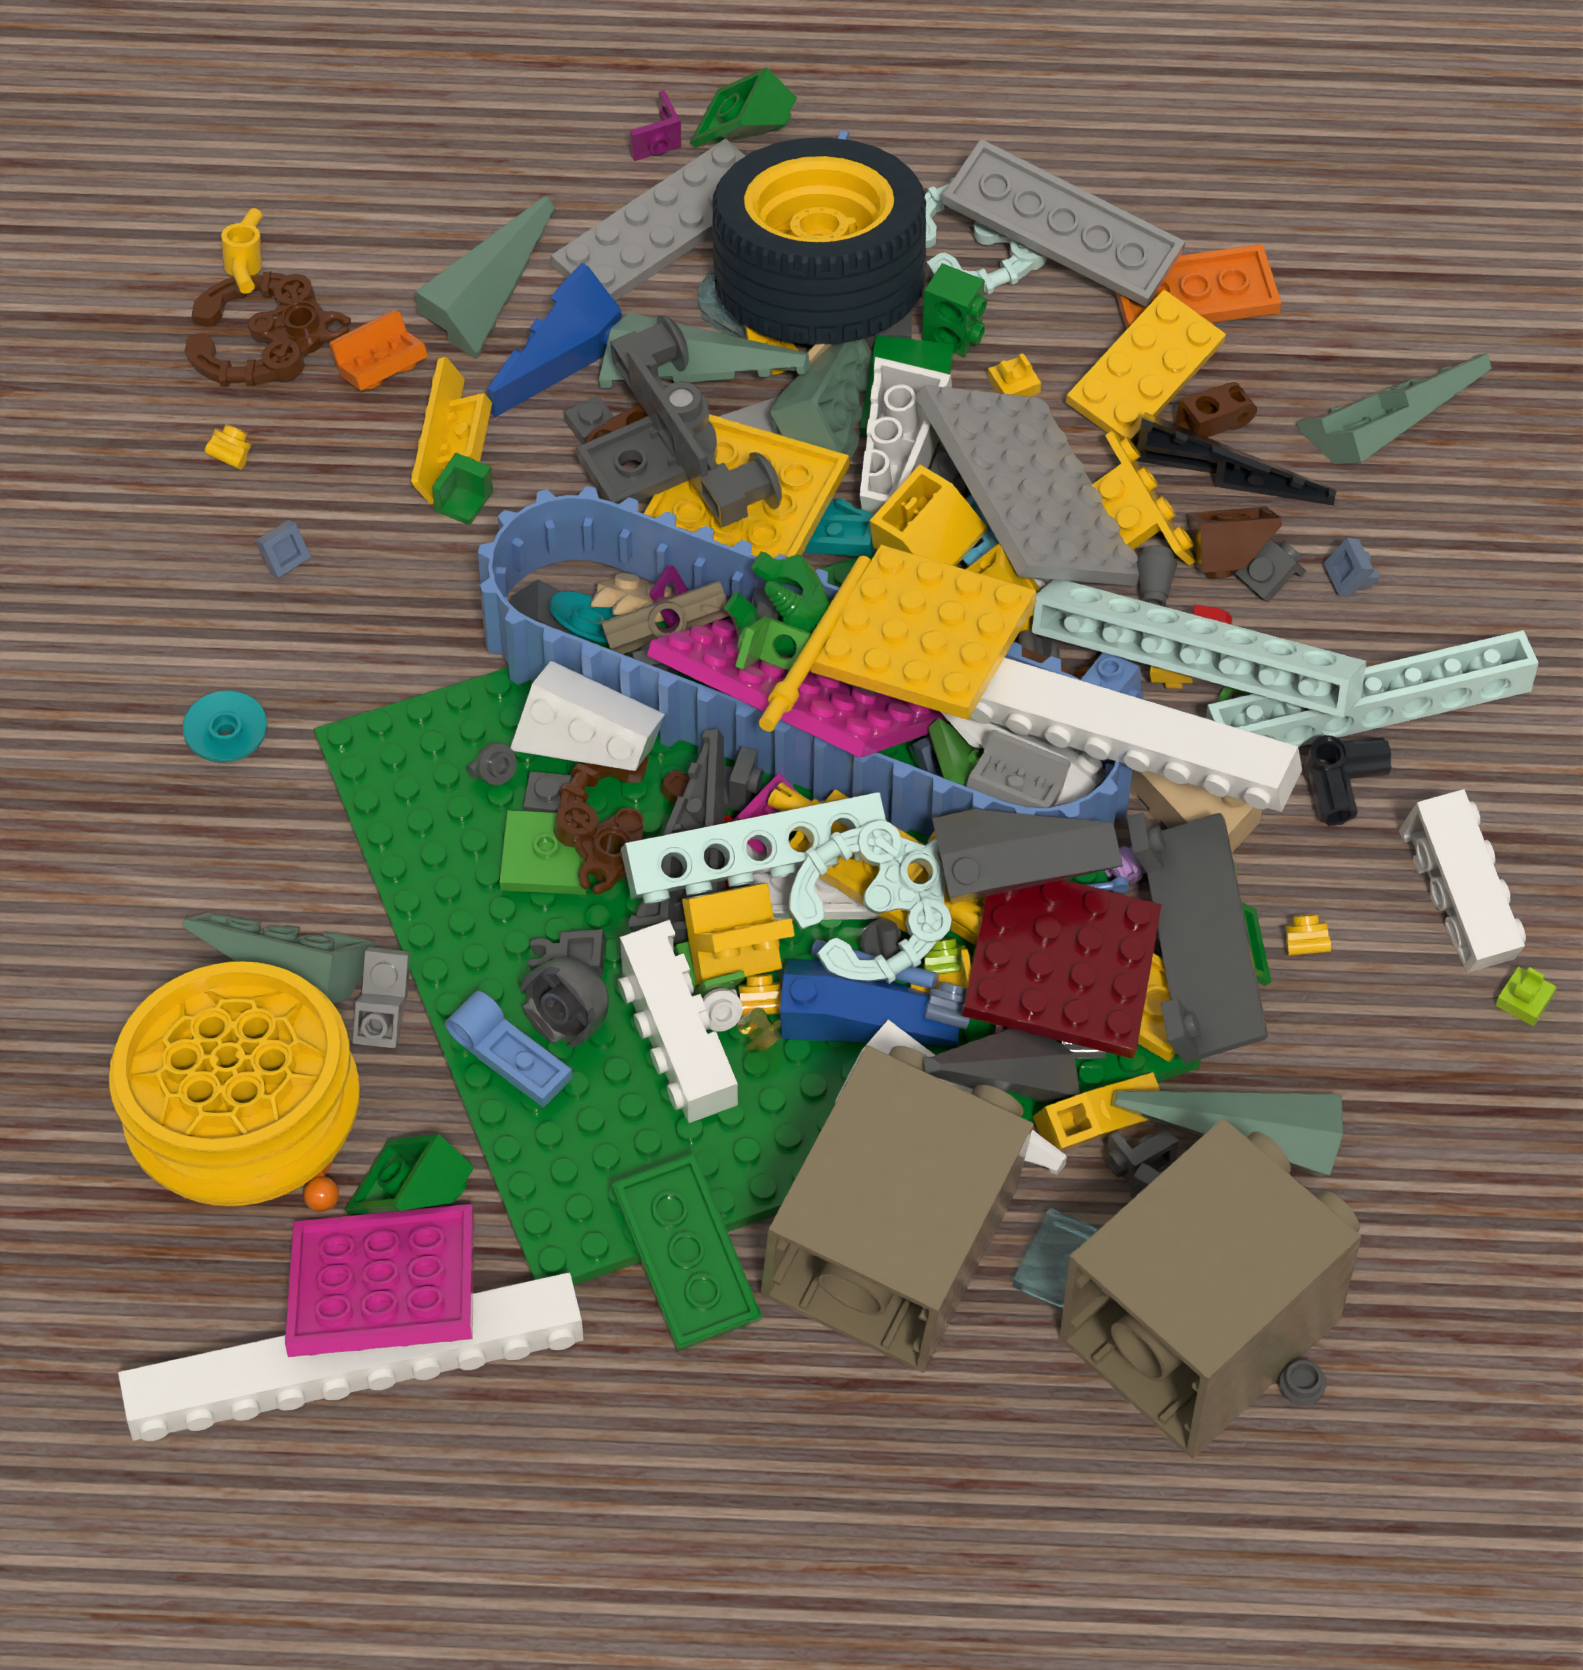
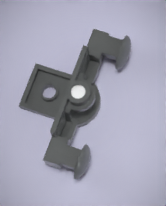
(675, 438)

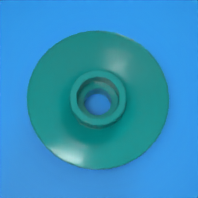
(578, 616)
(224, 713)

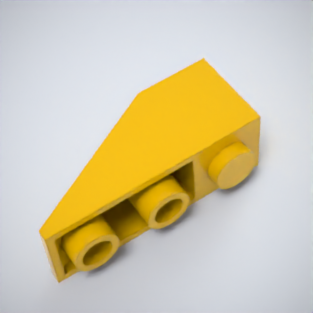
(1089, 1115)

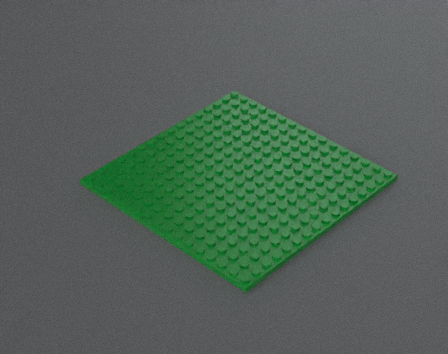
(437, 867)

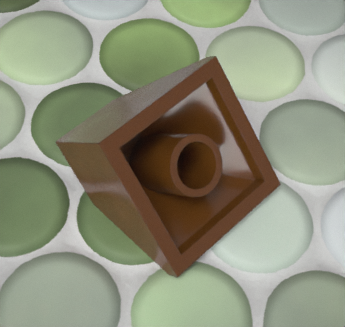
(1230, 538)

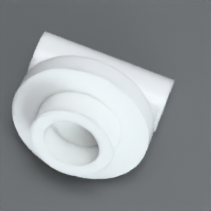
(723, 1008)

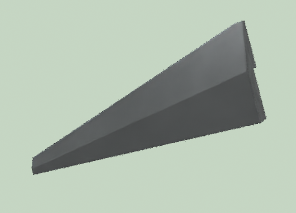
(698, 808)
(1012, 1063)

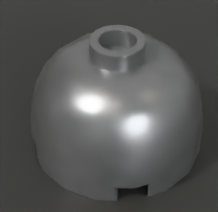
(565, 1000)

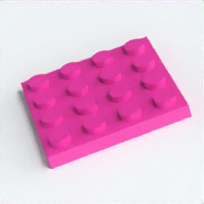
(381, 1280)

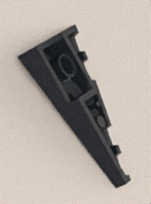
(1181, 448)

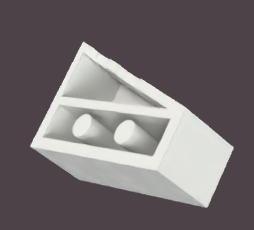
(585, 721)

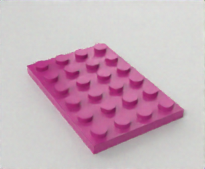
(825, 706)

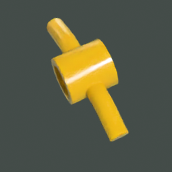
(243, 250)

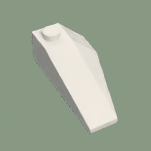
(1084, 771)

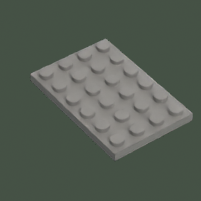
(1030, 486)

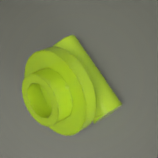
(944, 957)

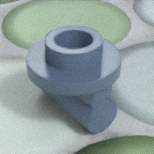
(947, 1005)

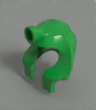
(797, 609)

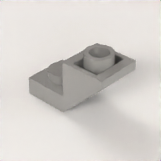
(383, 997)

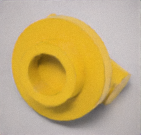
(229, 446)
(1307, 935)
(760, 993)

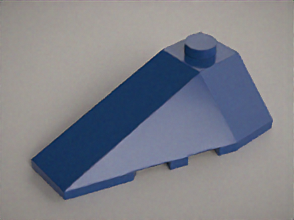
(848, 1010)

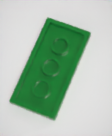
(686, 1252)

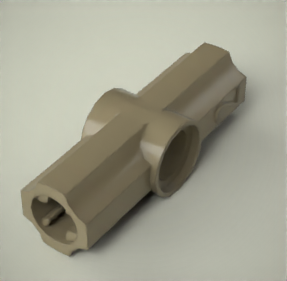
(639, 626)

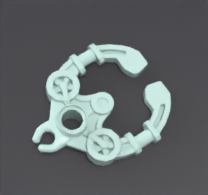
(1019, 264)
(891, 890)

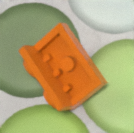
(376, 351)

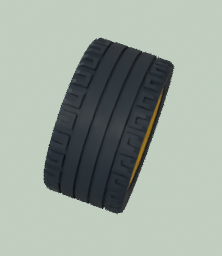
(819, 240)

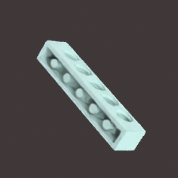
(644, 857)

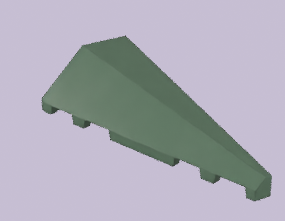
(475, 287)
(710, 355)
(1371, 423)
(1301, 1124)

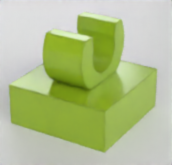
(1526, 995)

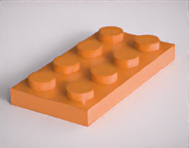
(1217, 285)

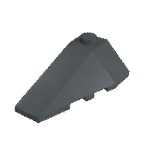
(1010, 851)

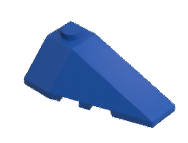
(562, 344)

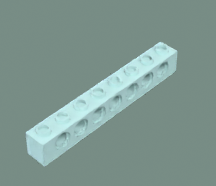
(1199, 647)
(1397, 692)

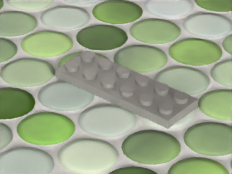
(1063, 222)
(652, 227)

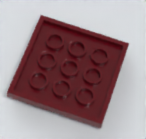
(1064, 964)

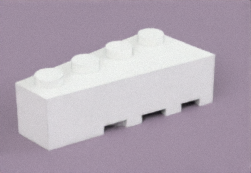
(896, 430)
(1464, 880)
(675, 1023)

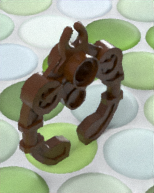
(291, 329)
(602, 842)

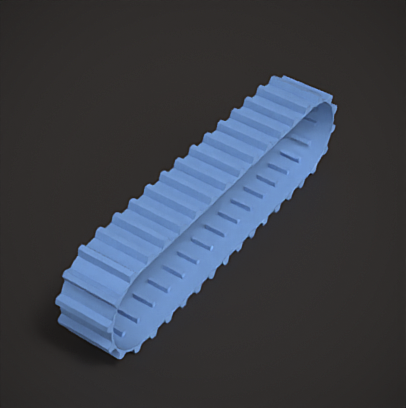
(643, 545)

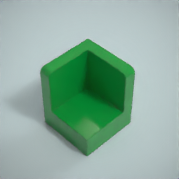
(462, 489)

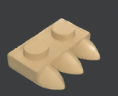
(625, 594)

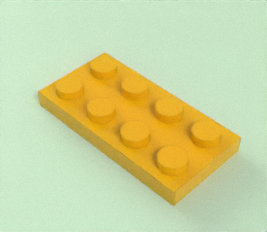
(1146, 366)

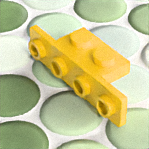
(449, 427)
(1132, 502)

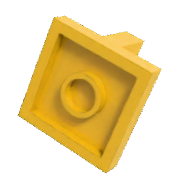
(734, 932)

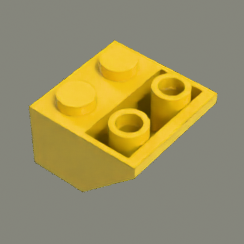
(927, 519)

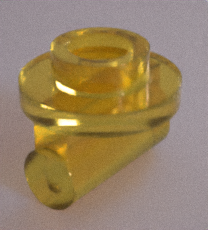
(759, 1029)

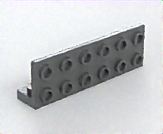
(1201, 936)

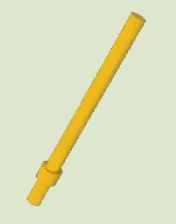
(786, 692)

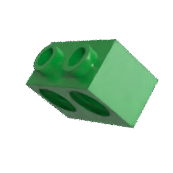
(954, 309)

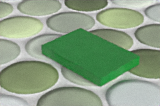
(918, 353)

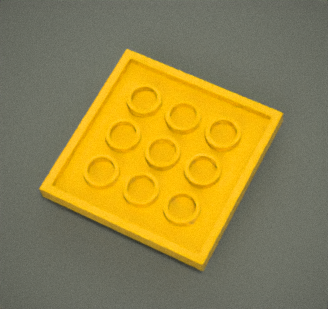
(807, 480)
(925, 632)

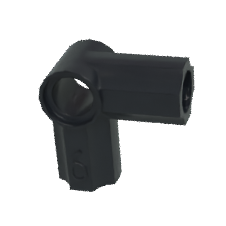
(1348, 761)

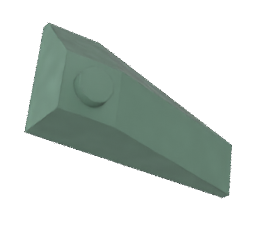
(826, 399)
(326, 961)

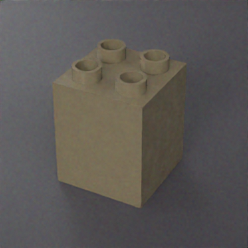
(896, 1205)
(1210, 1284)

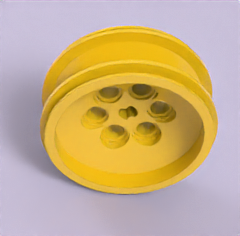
(234, 1083)

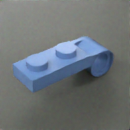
(506, 1050)

